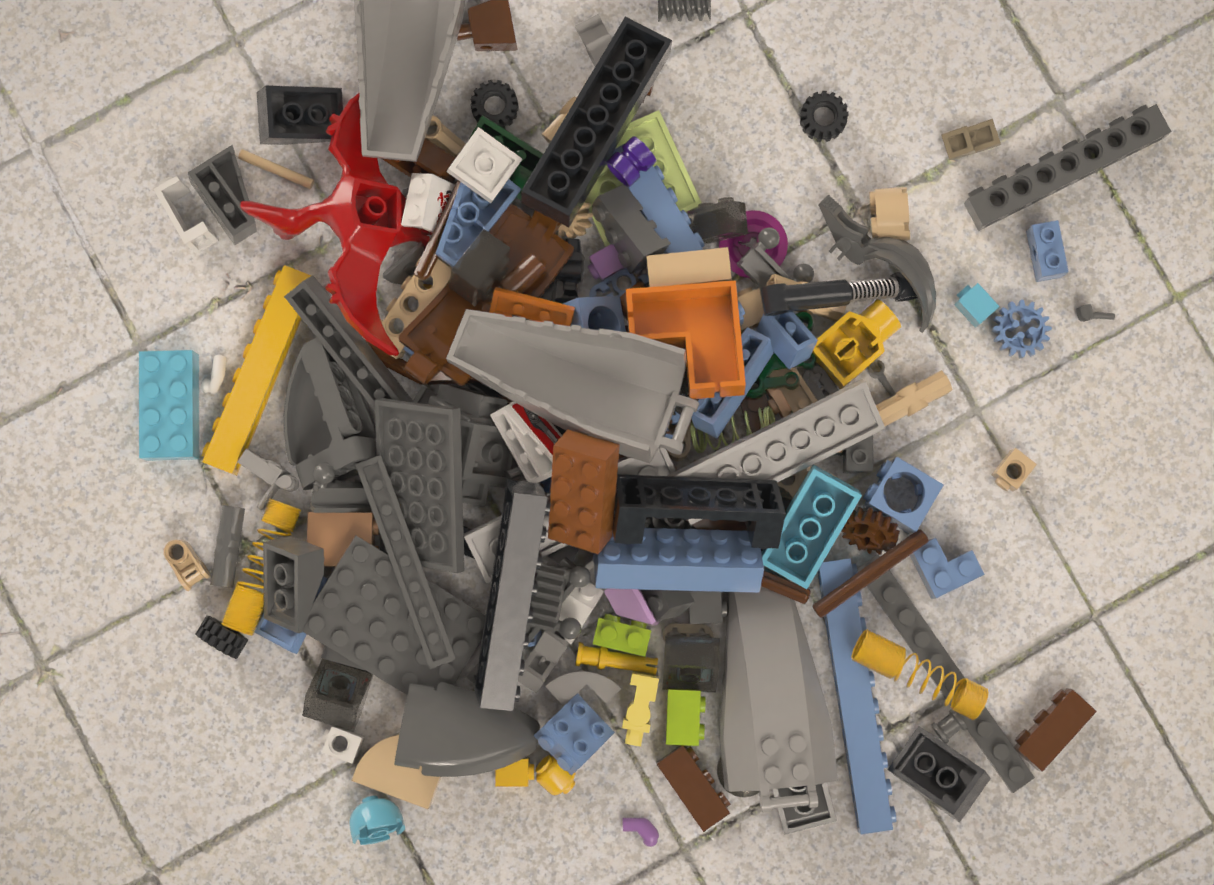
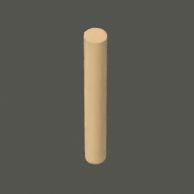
(276, 169)

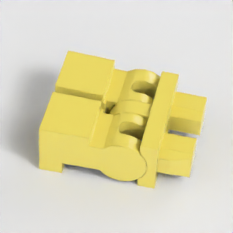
(638, 710)

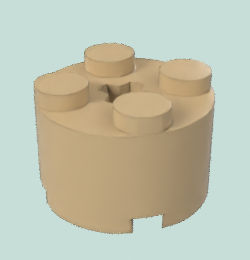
(891, 213)

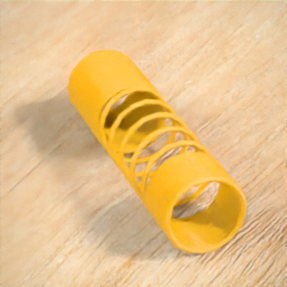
(246, 602)
(889, 658)

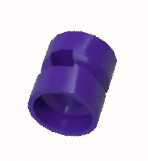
(632, 160)

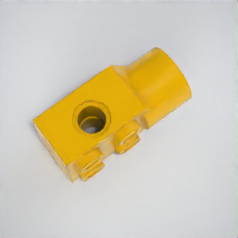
(855, 342)

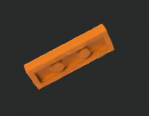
(530, 307)

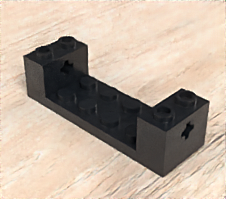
(698, 498)

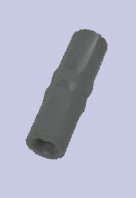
(227, 546)

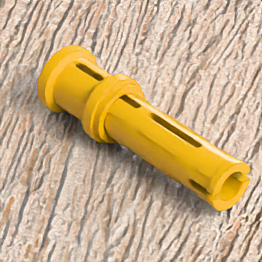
(602, 657)

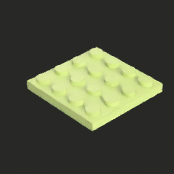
(656, 136)

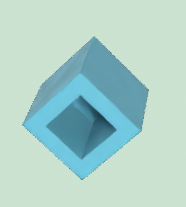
(975, 304)

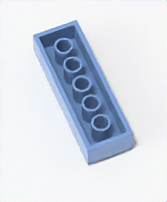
(681, 562)

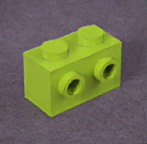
(622, 637)
(683, 717)

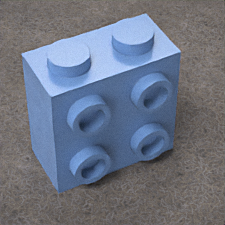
(573, 734)

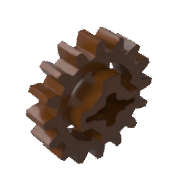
(870, 531)

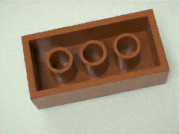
(583, 491)

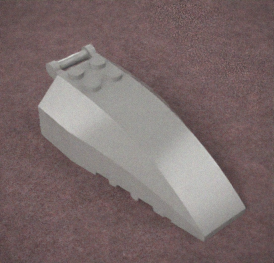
(401, 70)
(581, 378)
(772, 703)

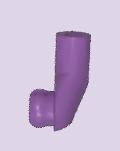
(644, 828)

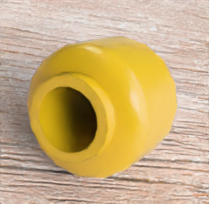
(553, 777)

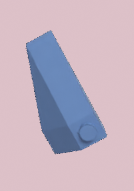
(469, 217)

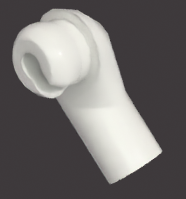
(218, 373)

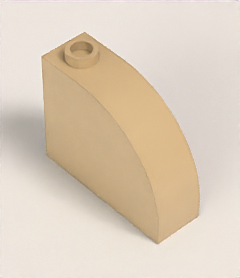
(379, 773)

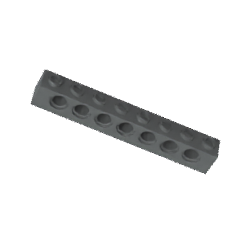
(1152, 127)

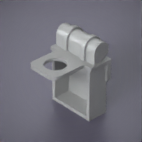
(269, 472)

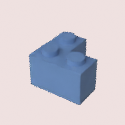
(942, 575)

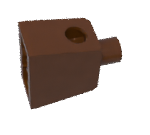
(490, 27)

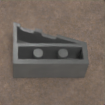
(222, 190)
(628, 228)

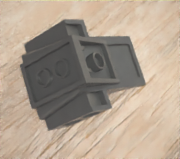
(482, 446)

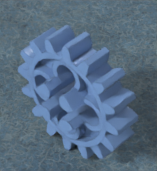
(1016, 343)

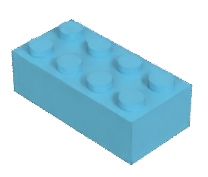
(169, 405)
(811, 526)

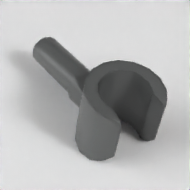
(1086, 313)
(881, 377)

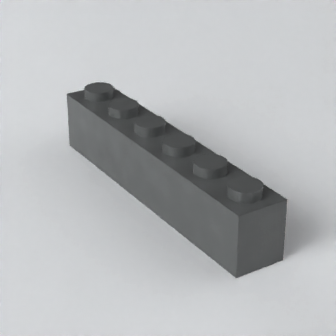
(344, 343)

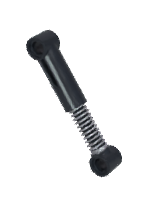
(784, 298)

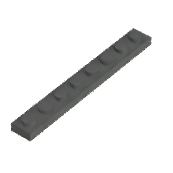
(405, 562)

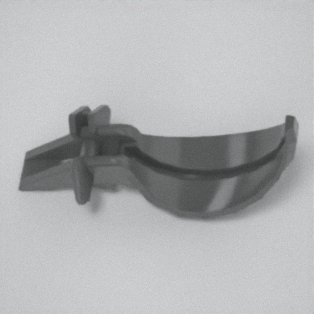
(858, 246)

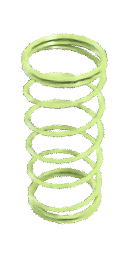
(767, 414)

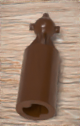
(520, 277)

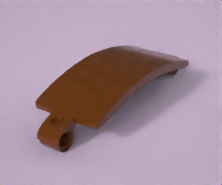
(436, 326)

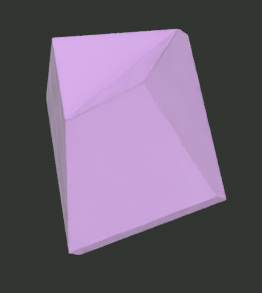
(631, 604)

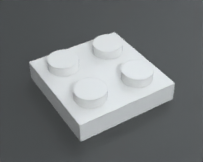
(484, 165)

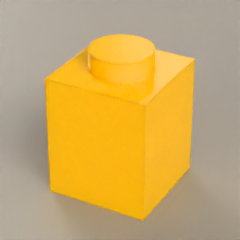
(516, 774)

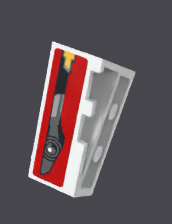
(529, 440)

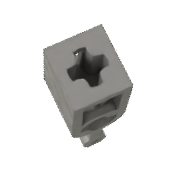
(594, 37)

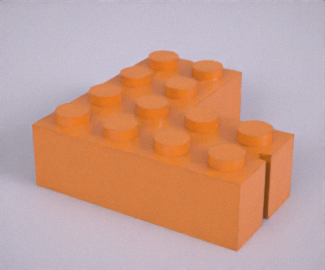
(704, 323)

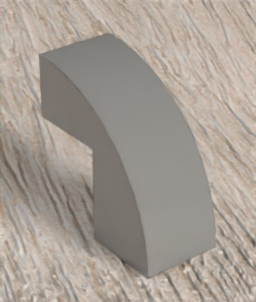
(543, 659)
(571, 683)

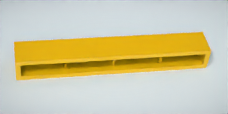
(256, 376)

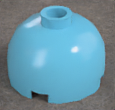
(375, 820)

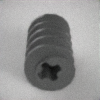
(683, 7)

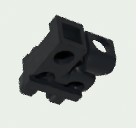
(570, 275)

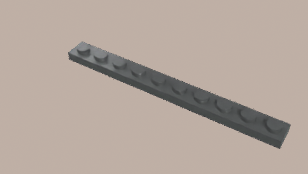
(927, 646)

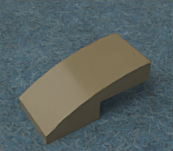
(971, 139)

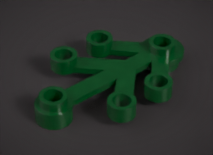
(776, 364)

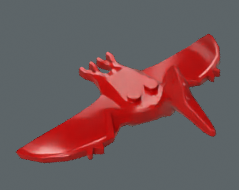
(363, 215)

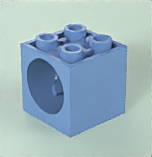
(598, 313)
(925, 489)

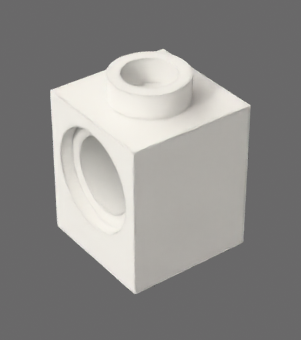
(354, 744)

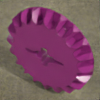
(756, 223)

